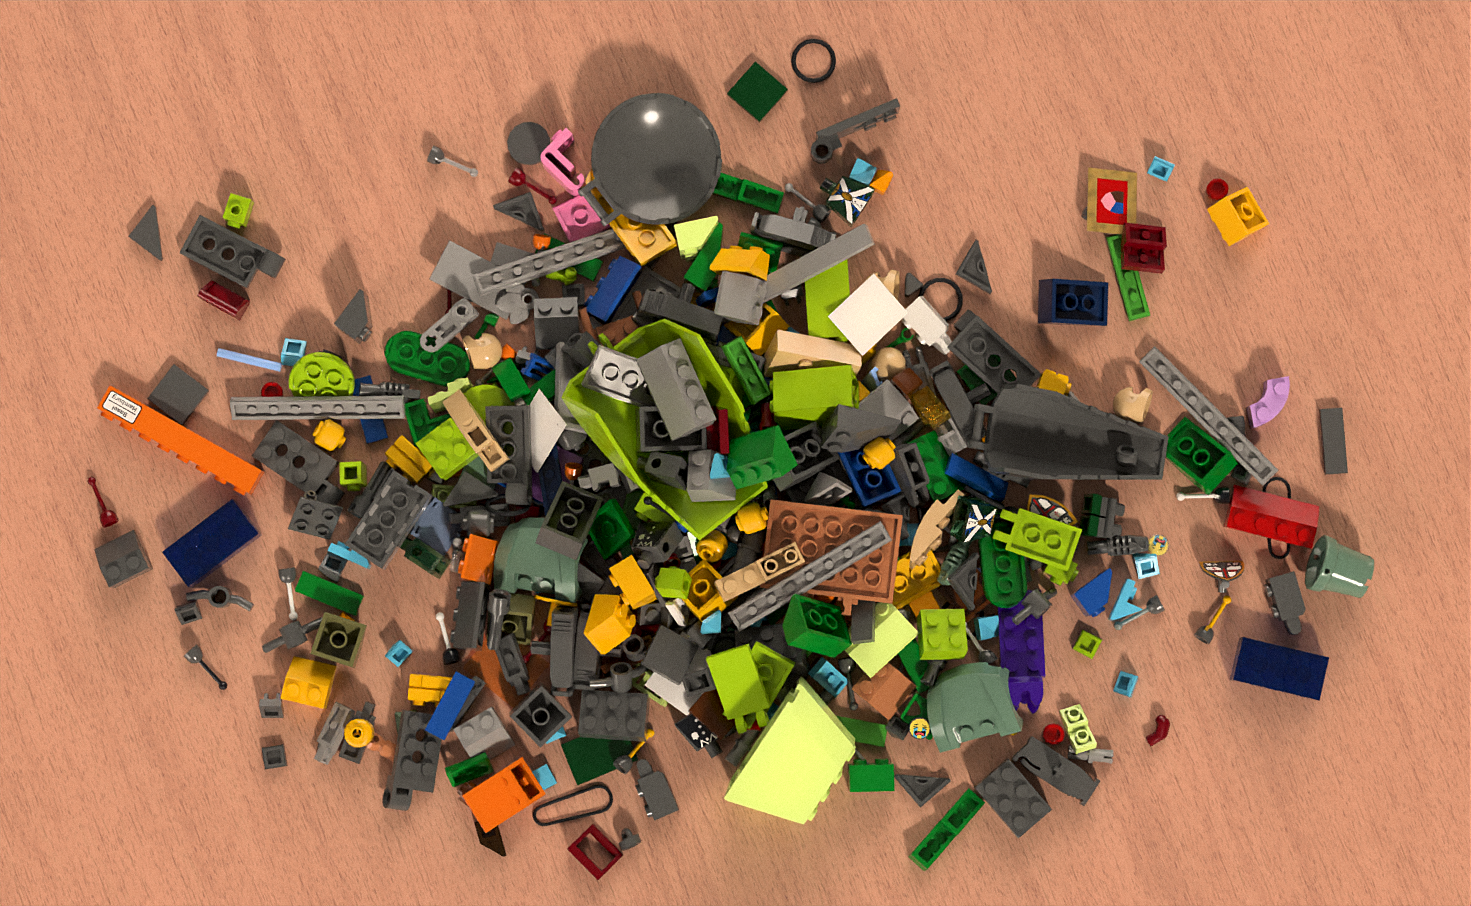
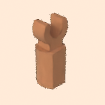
(386, 748)

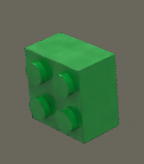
(871, 776)

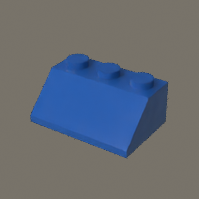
(613, 289)
(869, 484)

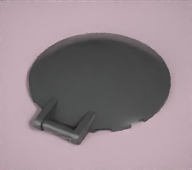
(654, 160)

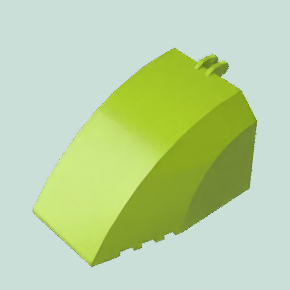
(613, 424)

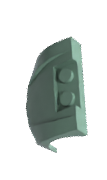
(532, 567)
(970, 705)

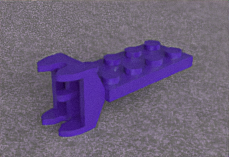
(1022, 655)

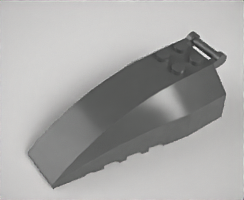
(1056, 437)

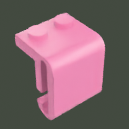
(554, 151)

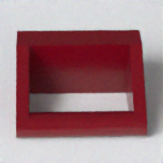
(224, 299)
(583, 858)

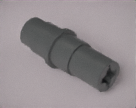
(748, 549)

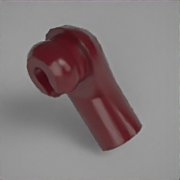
(1161, 732)

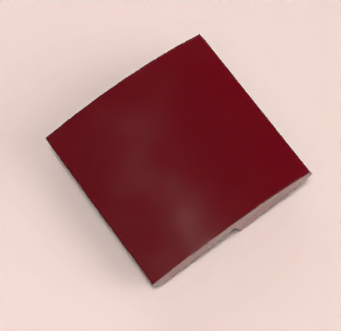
(1143, 248)
(717, 433)

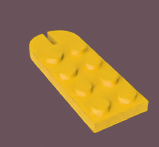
(641, 239)
(909, 583)

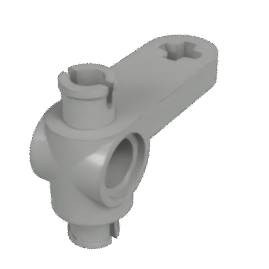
(451, 324)

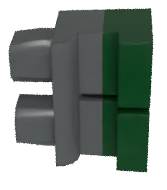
(1100, 516)

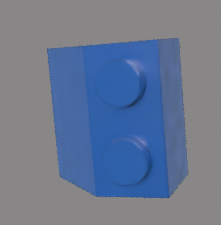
(1094, 594)

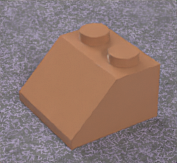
(885, 690)

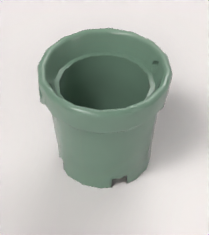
(1338, 568)

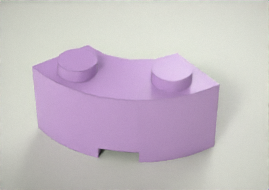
(1271, 402)

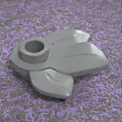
(514, 302)

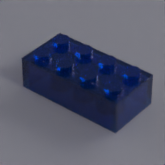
(211, 543)
(1279, 668)

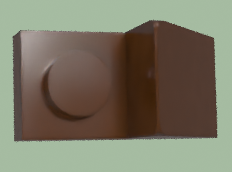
(906, 382)

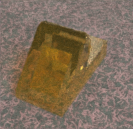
(929, 407)

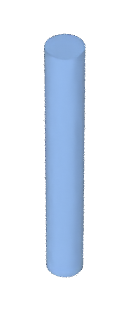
(249, 359)

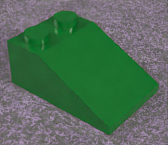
(699, 272)
(1198, 456)

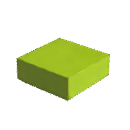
(1087, 644)

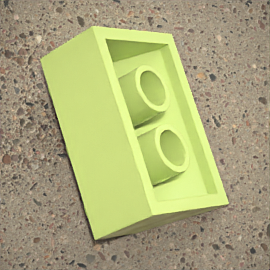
(693, 235)
(891, 636)

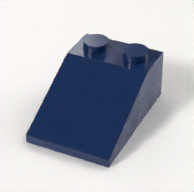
(1072, 302)

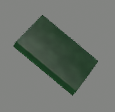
(594, 756)

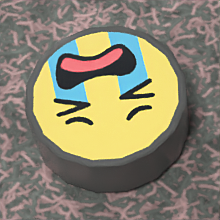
(919, 728)

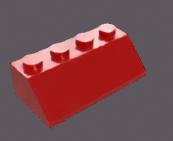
(1272, 516)

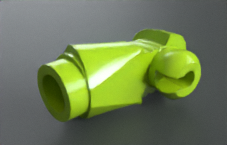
(565, 275)

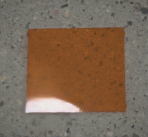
(488, 668)

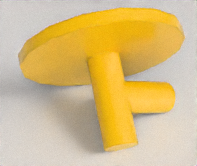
(554, 603)

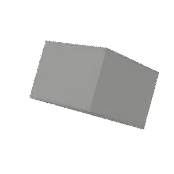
(826, 490)

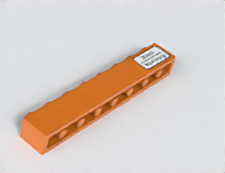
(180, 440)

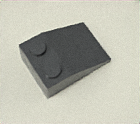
(854, 428)

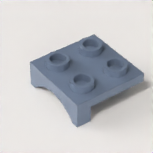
(434, 527)

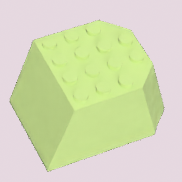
(793, 759)

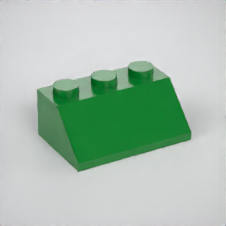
(759, 457)
(935, 461)
(816, 626)

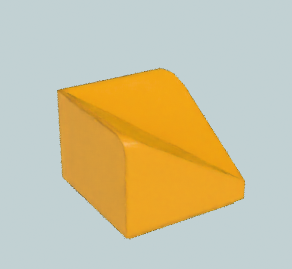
(881, 181)

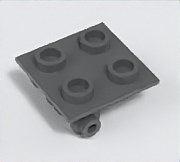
(315, 516)

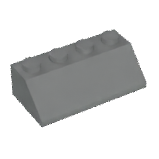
(676, 389)

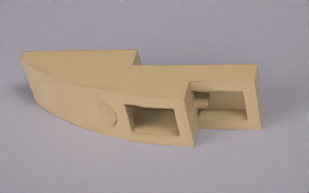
(475, 430)
(928, 533)
(759, 572)

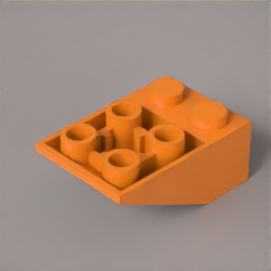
(478, 560)
(503, 794)

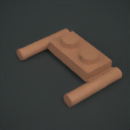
(614, 331)

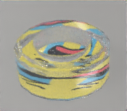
(1158, 545)
(455, 560)

